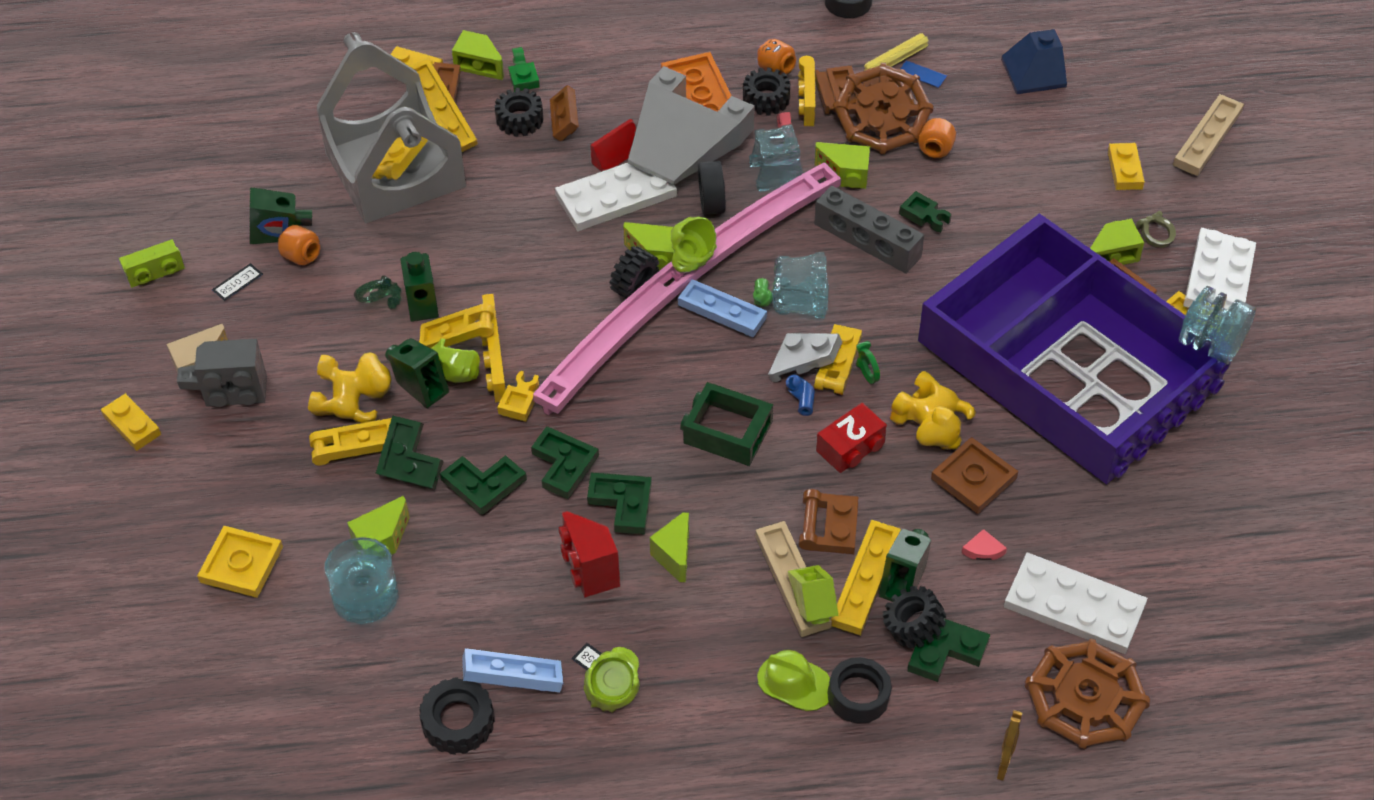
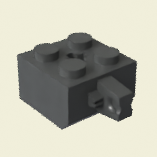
(226, 373)

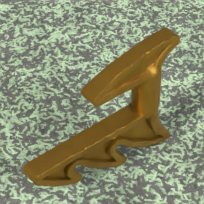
(1009, 743)

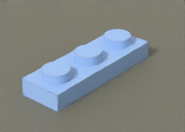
(722, 308)
(512, 670)

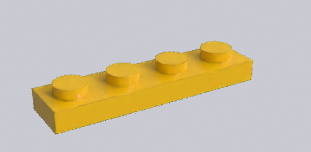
(443, 106)
(493, 358)
(864, 578)

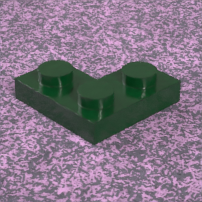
(400, 458)
(569, 458)
(480, 488)
(627, 494)
(954, 641)

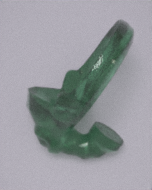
(385, 287)

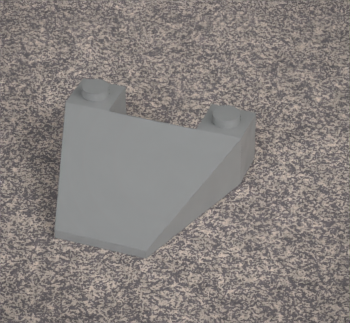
(680, 133)

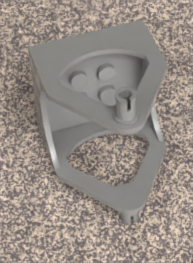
(360, 145)

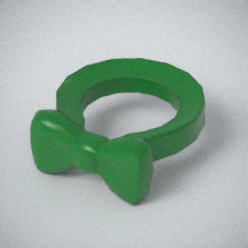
(865, 358)

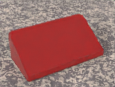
(613, 147)

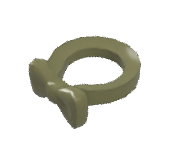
(1157, 218)

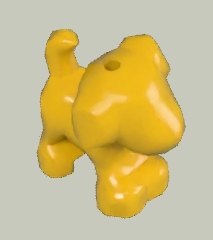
(369, 379)
(934, 411)

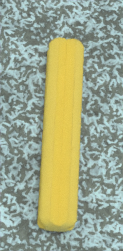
(900, 52)

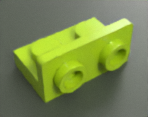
(152, 263)

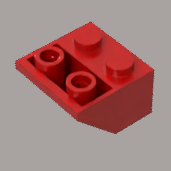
(591, 554)

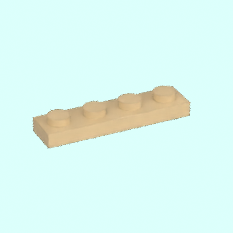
(1208, 135)
(782, 557)

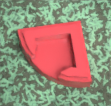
(783, 119)
(984, 546)

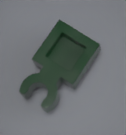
(922, 210)

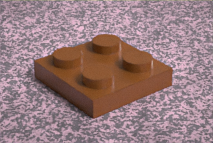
(974, 475)

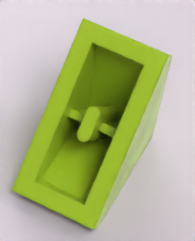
(670, 546)

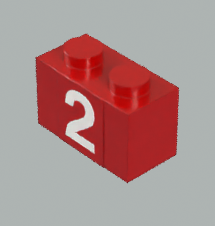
(851, 438)

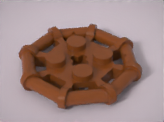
(883, 94)
(1082, 708)

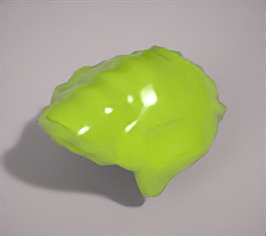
(692, 243)
(457, 364)
(612, 679)

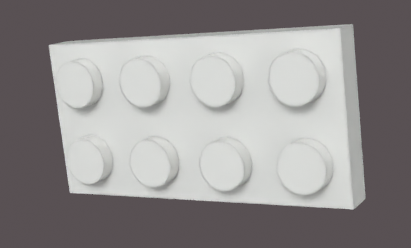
(611, 195)
(1222, 264)
(1075, 602)

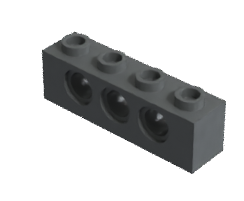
(869, 229)

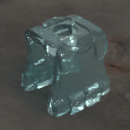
(778, 157)
(801, 285)

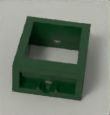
(720, 443)

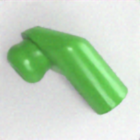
(762, 294)

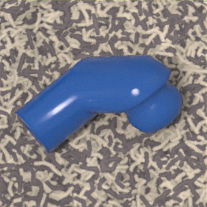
(803, 392)

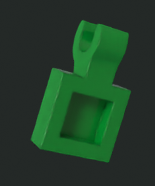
(522, 74)

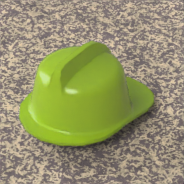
(794, 680)

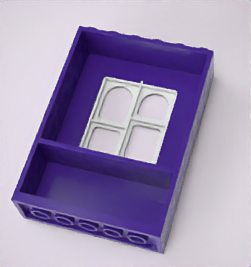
(1033, 300)

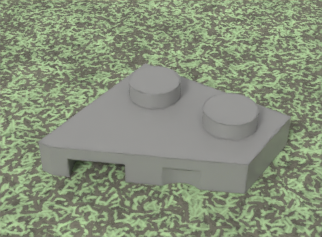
(804, 353)

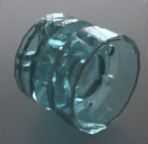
(1212, 322)
(361, 580)

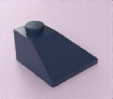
(1036, 63)

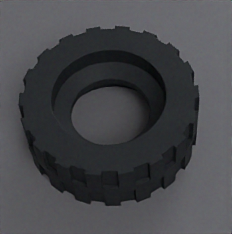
(462, 739)

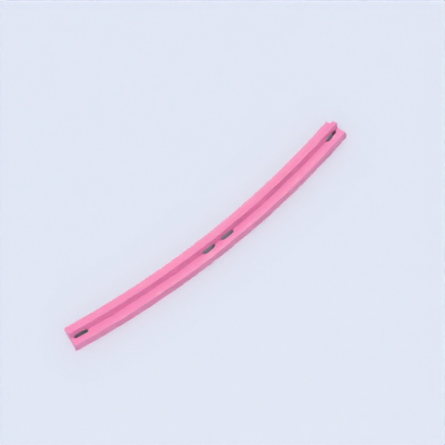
(653, 295)

